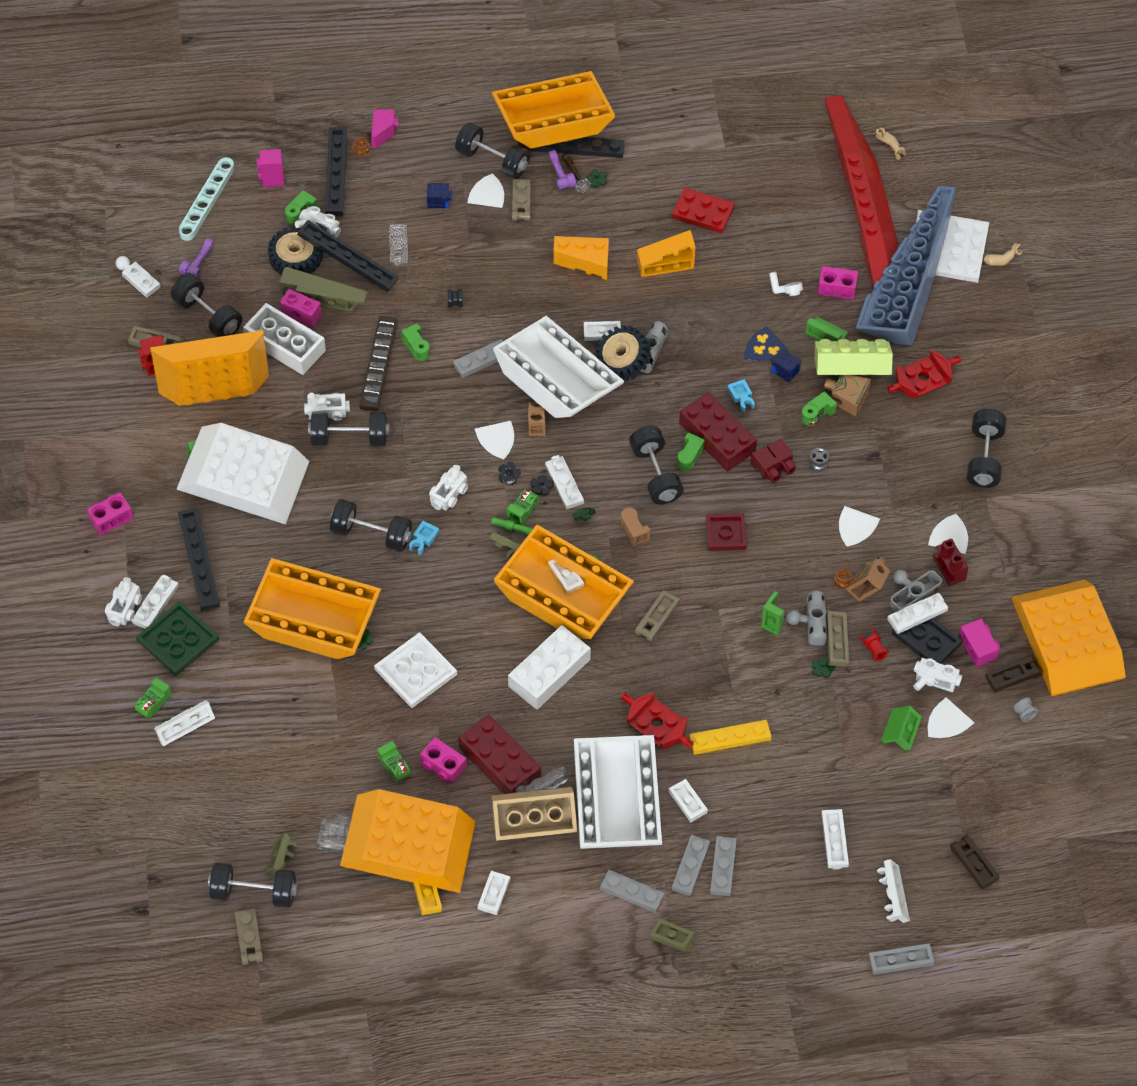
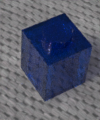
(438, 195)
(785, 365)

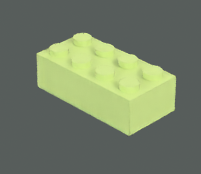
(853, 357)

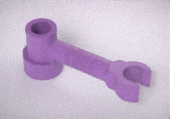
(564, 180)
(188, 267)

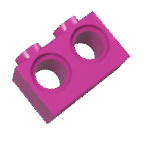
(838, 282)
(111, 517)
(446, 757)

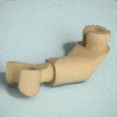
(890, 140)
(1001, 260)

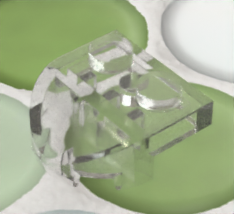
(333, 834)

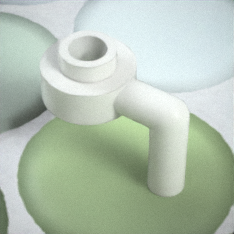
(792, 288)

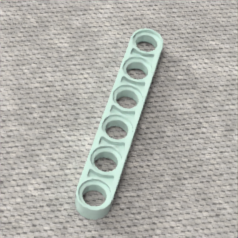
(210, 184)

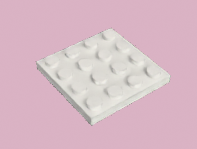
(962, 249)

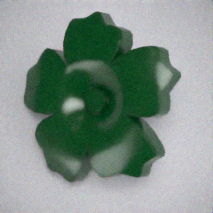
(597, 178)
(584, 514)
(366, 639)
(821, 667)

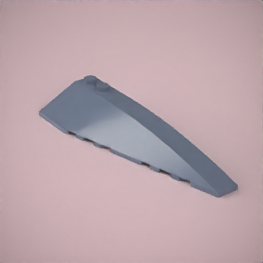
(902, 292)

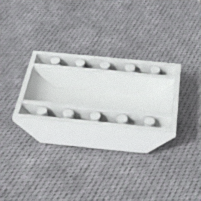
(554, 368)
(244, 471)
(617, 792)

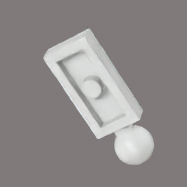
(137, 276)

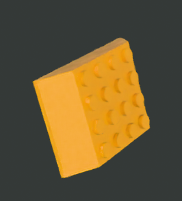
(555, 110)
(211, 368)
(534, 587)
(311, 609)
(1070, 637)
(409, 839)

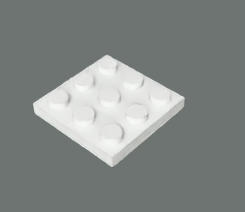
(415, 670)

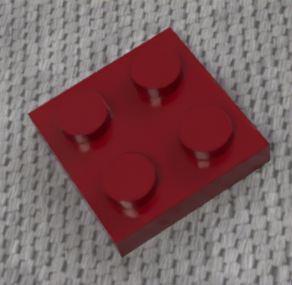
(725, 532)

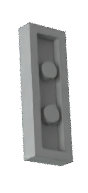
(476, 360)
(691, 865)
(723, 866)
(632, 891)
(901, 959)

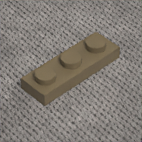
(837, 638)

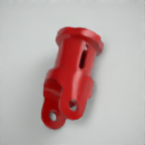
(874, 645)

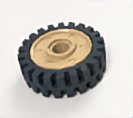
(293, 252)
(624, 340)

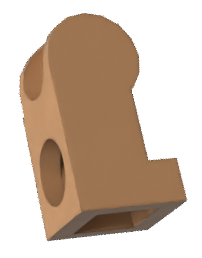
(536, 419)
(633, 527)

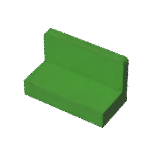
(822, 329)
(772, 615)
(902, 727)

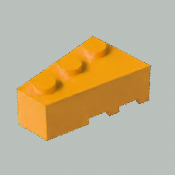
(582, 254)
(667, 255)

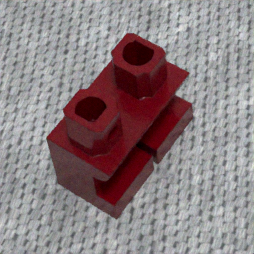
(773, 459)
(950, 562)

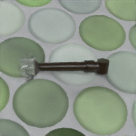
(582, 185)

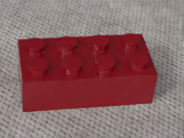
(723, 434)
(498, 755)

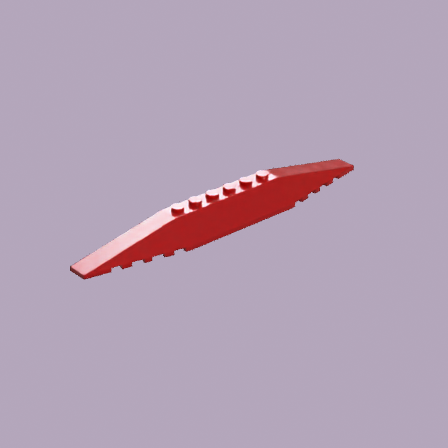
(865, 188)

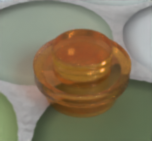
(361, 146)
(843, 578)

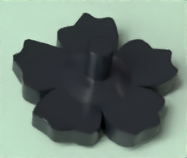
(508, 473)
(541, 485)

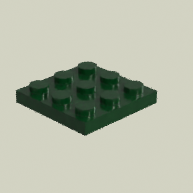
(177, 638)

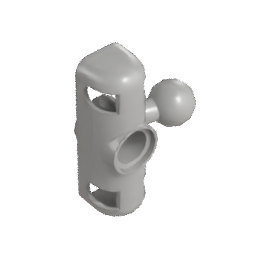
(655, 338)
(906, 594)
(815, 608)

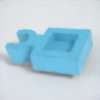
(741, 393)
(423, 536)

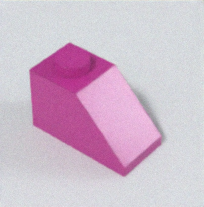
(383, 126)

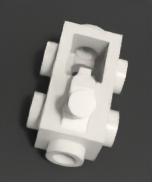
(325, 221)
(333, 404)
(448, 489)
(123, 602)
(936, 674)

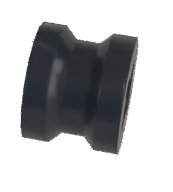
(455, 298)

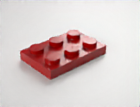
(703, 210)

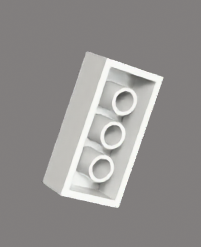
(287, 339)
(549, 667)

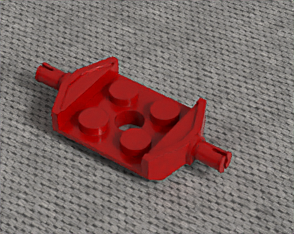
(934, 367)
(649, 709)

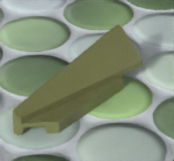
(328, 292)

